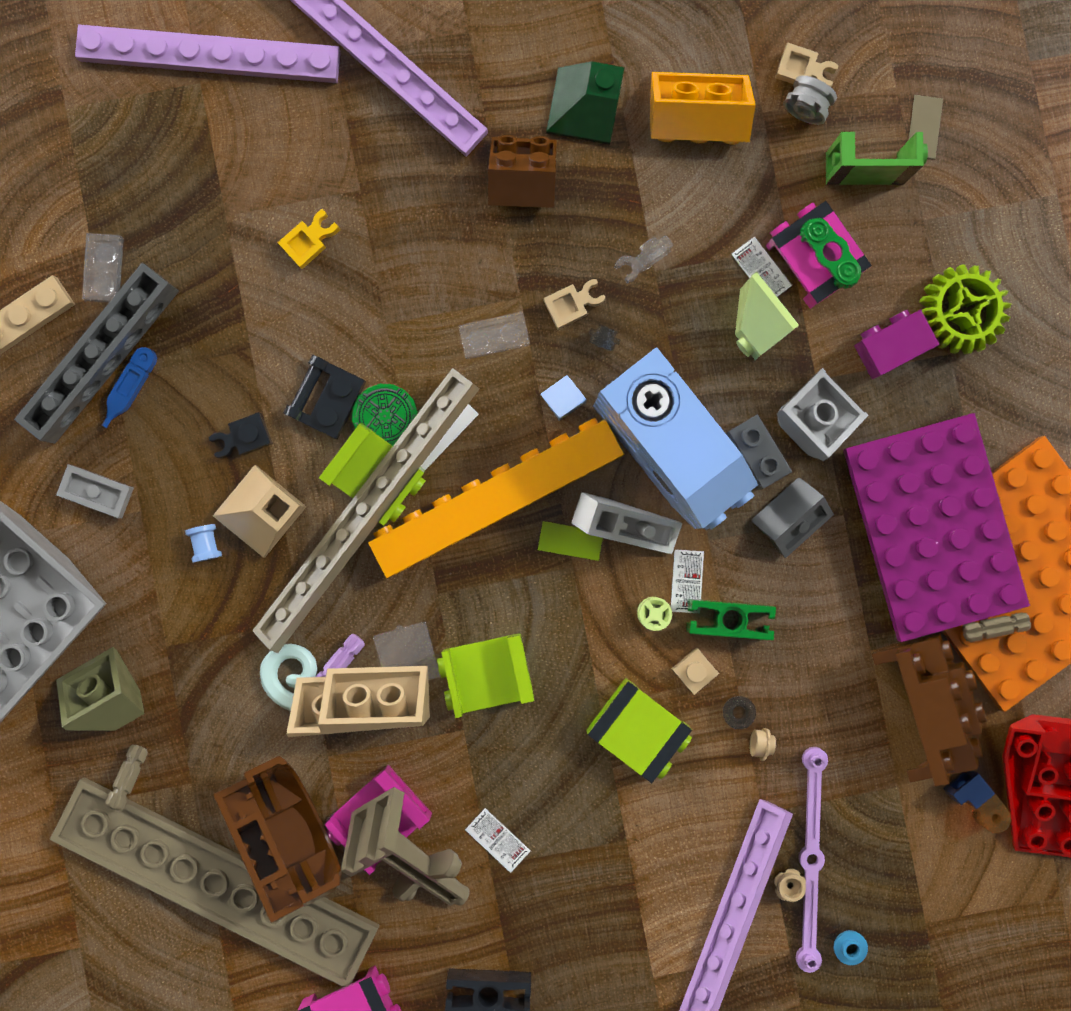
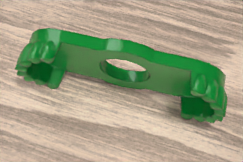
(818, 234)

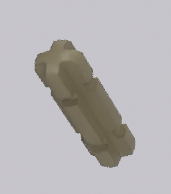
(996, 627)
(126, 777)

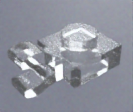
(651, 253)

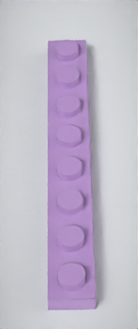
(207, 53)
(396, 72)
(737, 908)

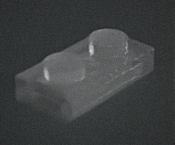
(102, 267)
(494, 335)

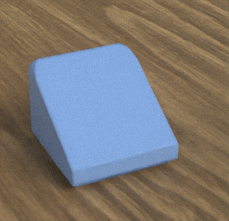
(563, 397)

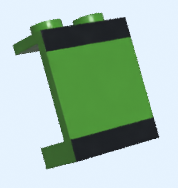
(846, 170)

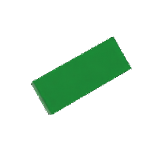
(740, 629)

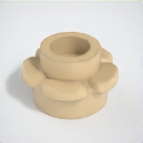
(762, 743)
(790, 894)

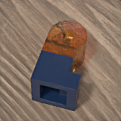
(985, 804)

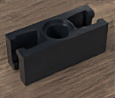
(481, 979)

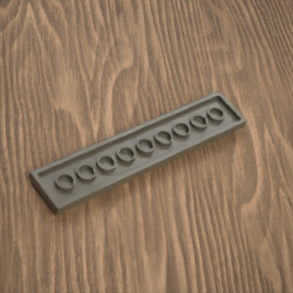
(209, 882)

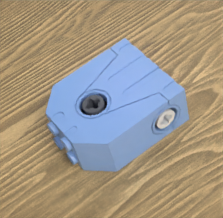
(676, 441)

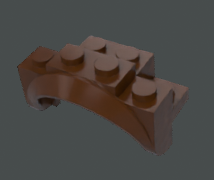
(940, 704)

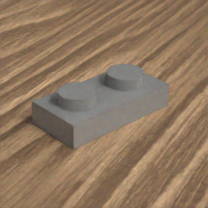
(95, 491)

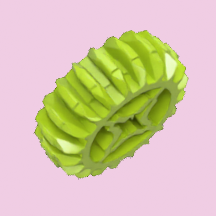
(959, 296)

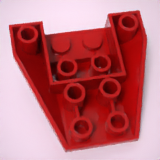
(1039, 784)

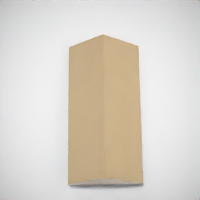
(360, 700)

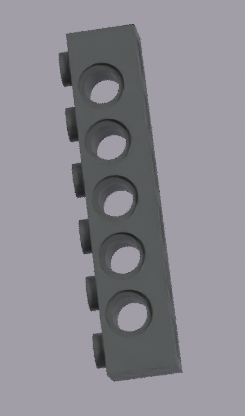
(96, 355)

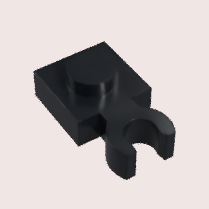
(246, 435)

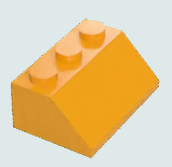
(701, 107)

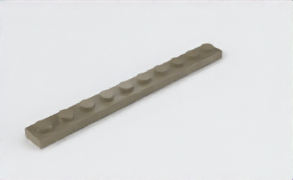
(365, 510)

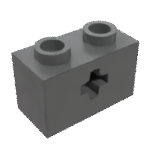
(759, 452)

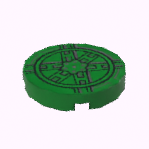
(385, 411)

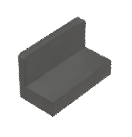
(793, 516)

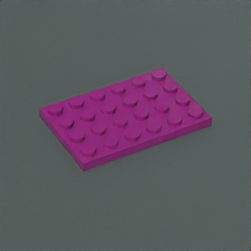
(936, 527)

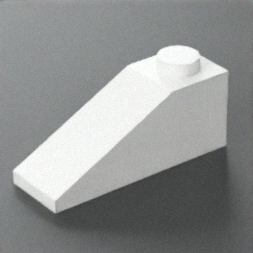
(625, 523)

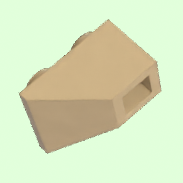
(259, 511)

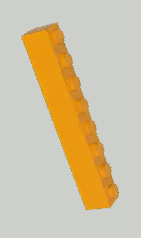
(496, 498)

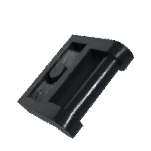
(334, 402)

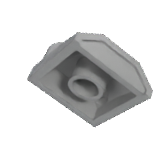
(820, 416)

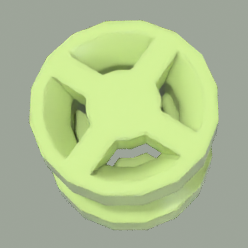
(658, 617)

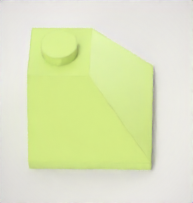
(760, 318)

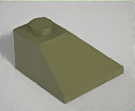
(99, 695)

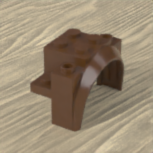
(280, 838)

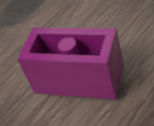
(895, 344)

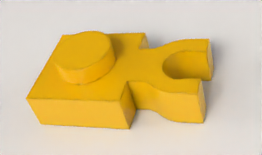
(305, 242)

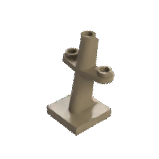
(375, 837)

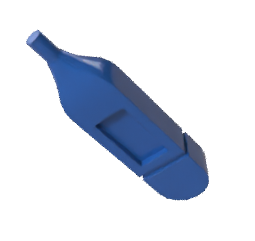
(130, 383)

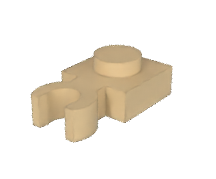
(802, 62)
(568, 304)

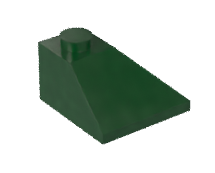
(585, 101)

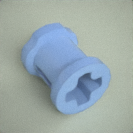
(203, 543)

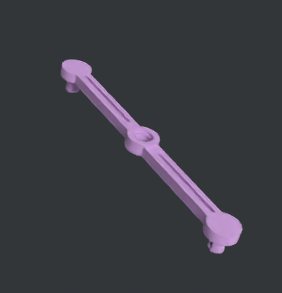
(808, 956)

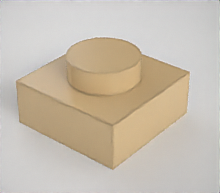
(695, 671)

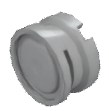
(810, 100)

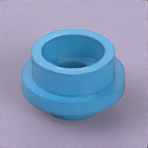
(845, 939)

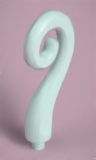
(269, 670)

